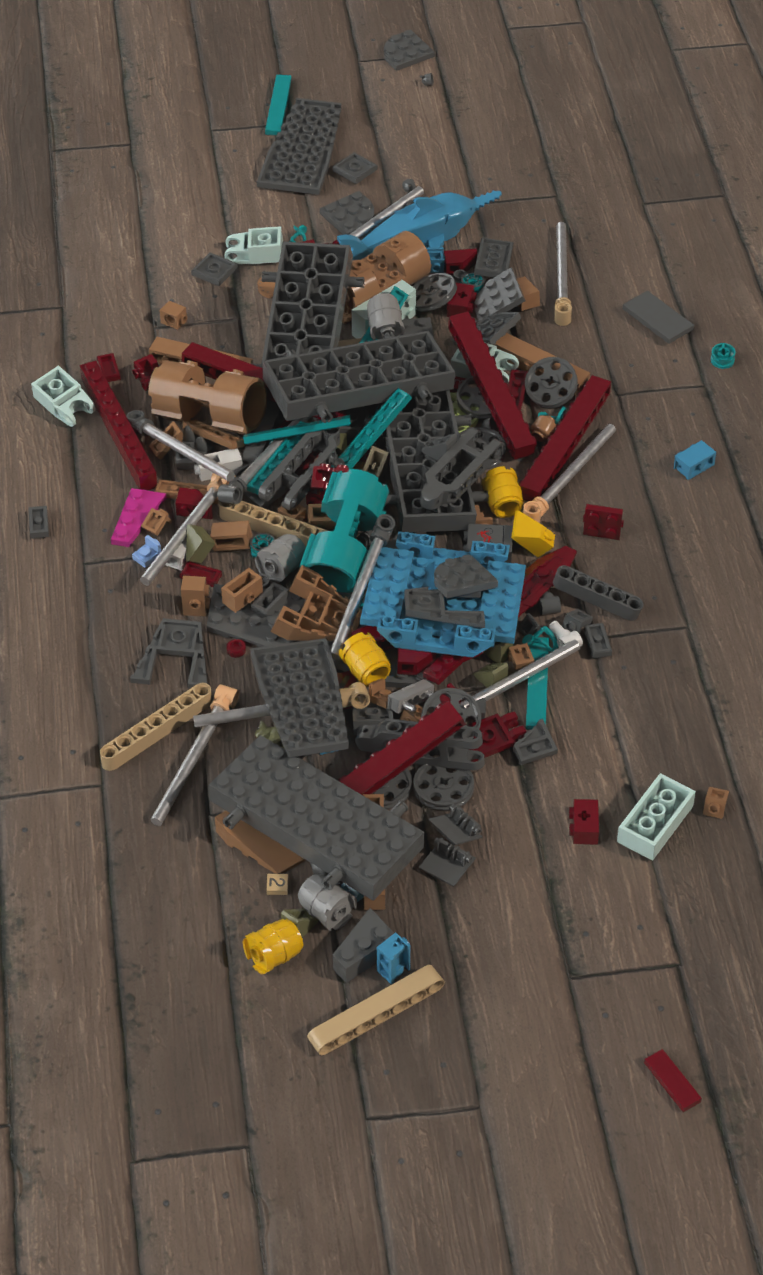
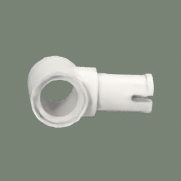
(564, 636)

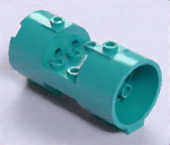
(354, 504)

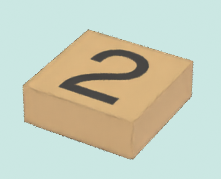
(277, 884)

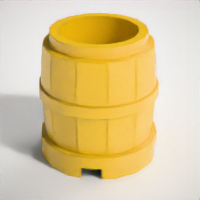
(503, 491)
(365, 658)
(273, 945)

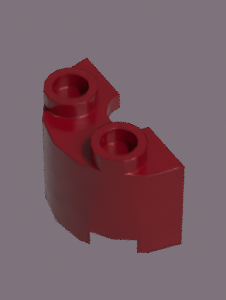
(143, 370)
(322, 475)

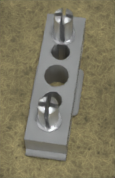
(410, 696)

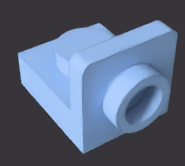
(148, 552)

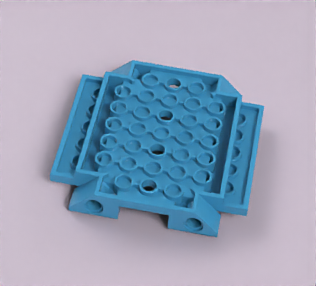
(414, 567)

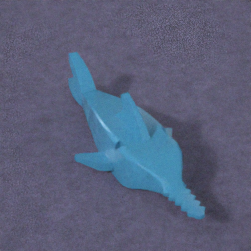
(428, 218)

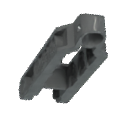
(323, 441)
(438, 493)
(453, 751)

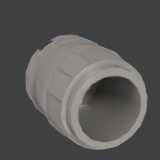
(384, 316)
(280, 557)
(326, 905)

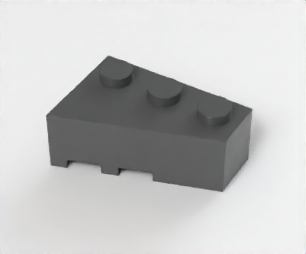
(360, 947)

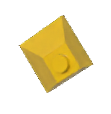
(532, 534)

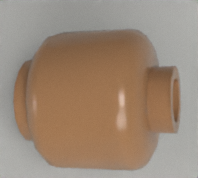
(543, 428)

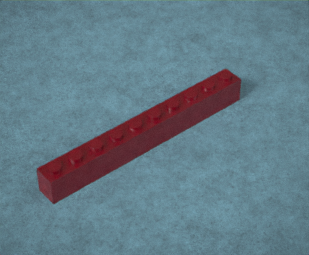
(216, 363)
(491, 385)
(118, 426)
(565, 438)

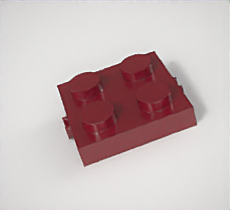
(603, 521)

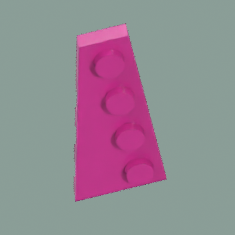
(133, 515)

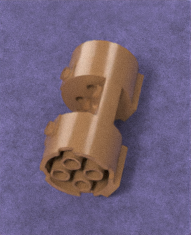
(394, 260)
(234, 400)

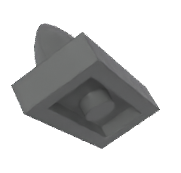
(199, 443)

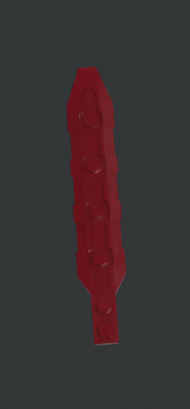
(537, 581)

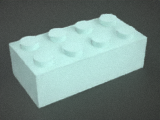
(360, 315)
(656, 816)

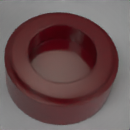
(236, 648)

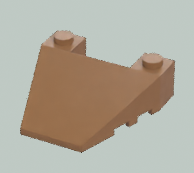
(320, 612)
(257, 845)

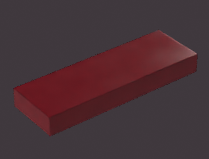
(672, 1080)

